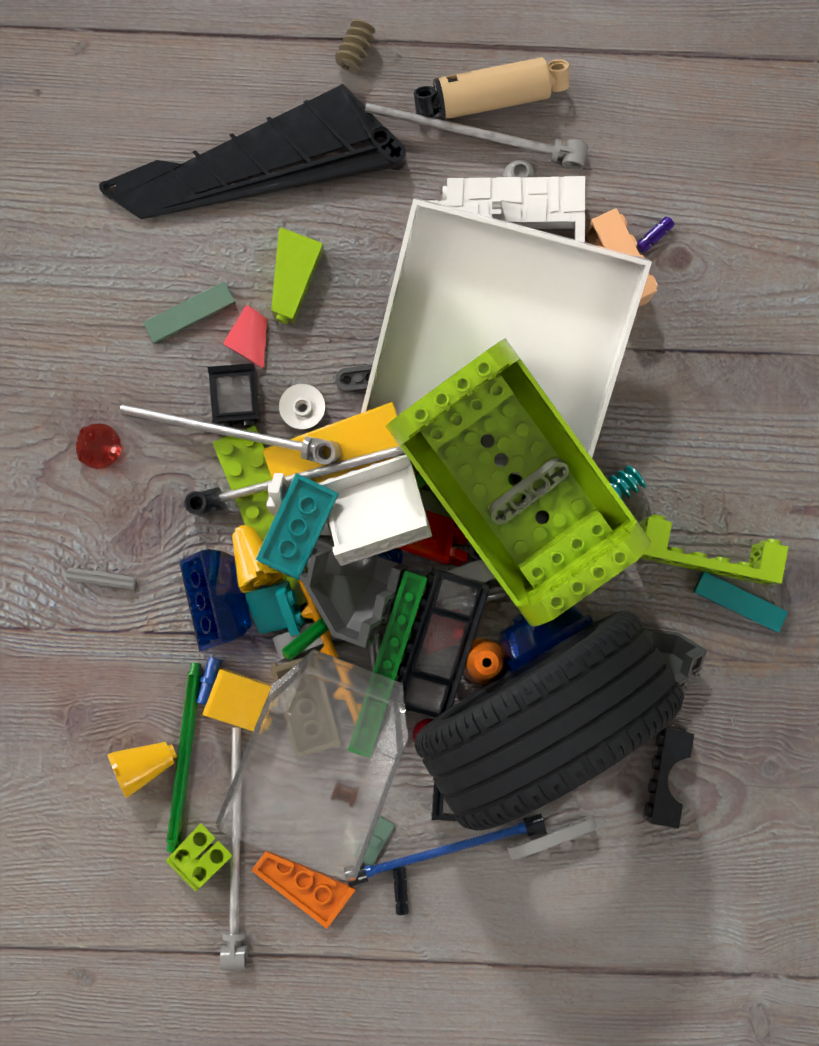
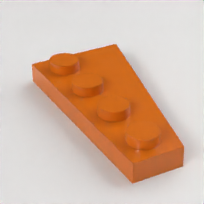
(306, 888)

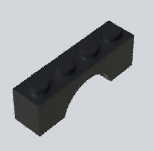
(672, 748)

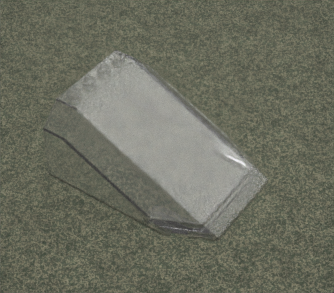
(319, 735)

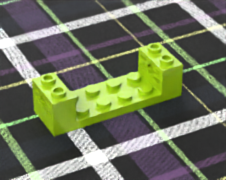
(764, 566)

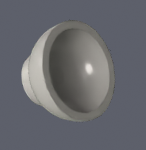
(519, 169)

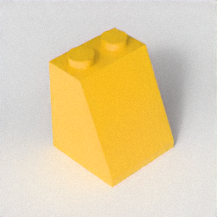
(236, 699)

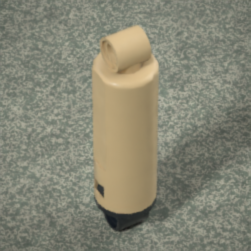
(492, 88)

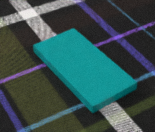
(297, 526)

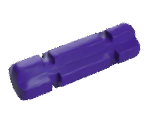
(655, 234)

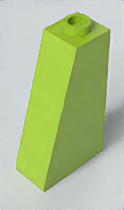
(294, 270)

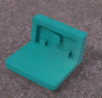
(275, 608)

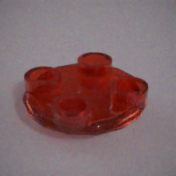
(98, 446)

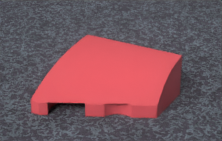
(249, 336)

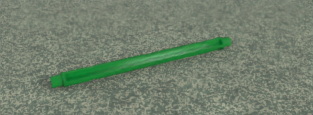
(183, 757)

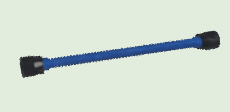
(531, 826)

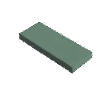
(378, 839)

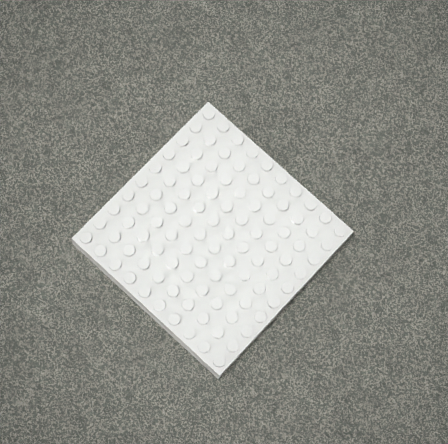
(482, 280)

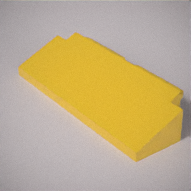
(355, 435)

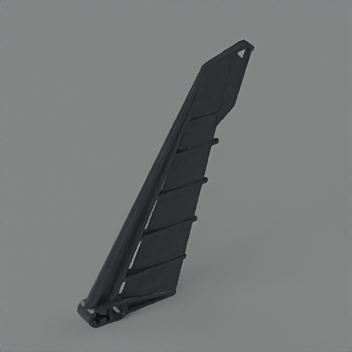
(306, 131)

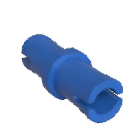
(210, 675)

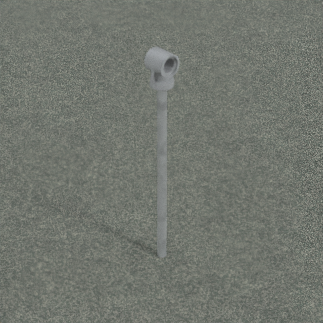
(572, 153)
(310, 448)
(234, 955)

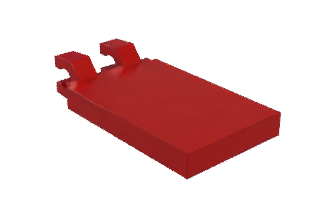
(439, 546)

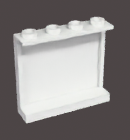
(376, 510)

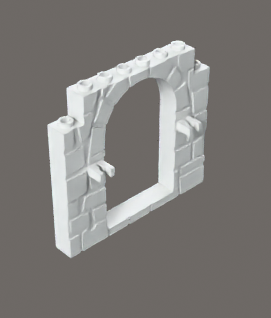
(522, 201)

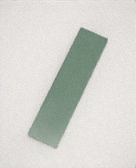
(189, 313)

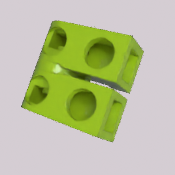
(189, 866)

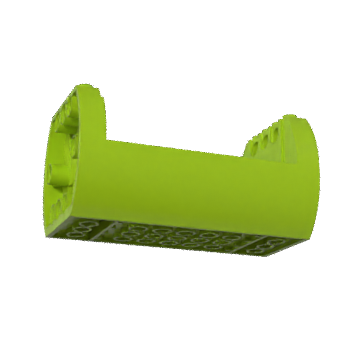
(588, 525)

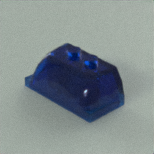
(214, 598)
(524, 642)

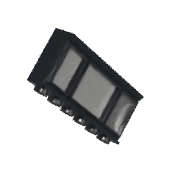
(441, 641)

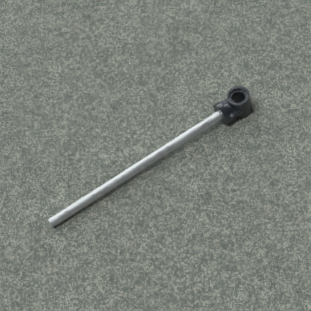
(215, 500)

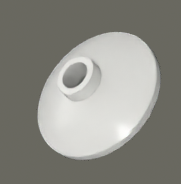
(296, 396)

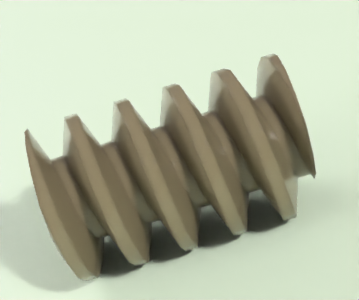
(354, 45)

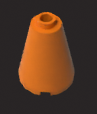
(482, 649)

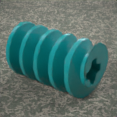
(626, 481)

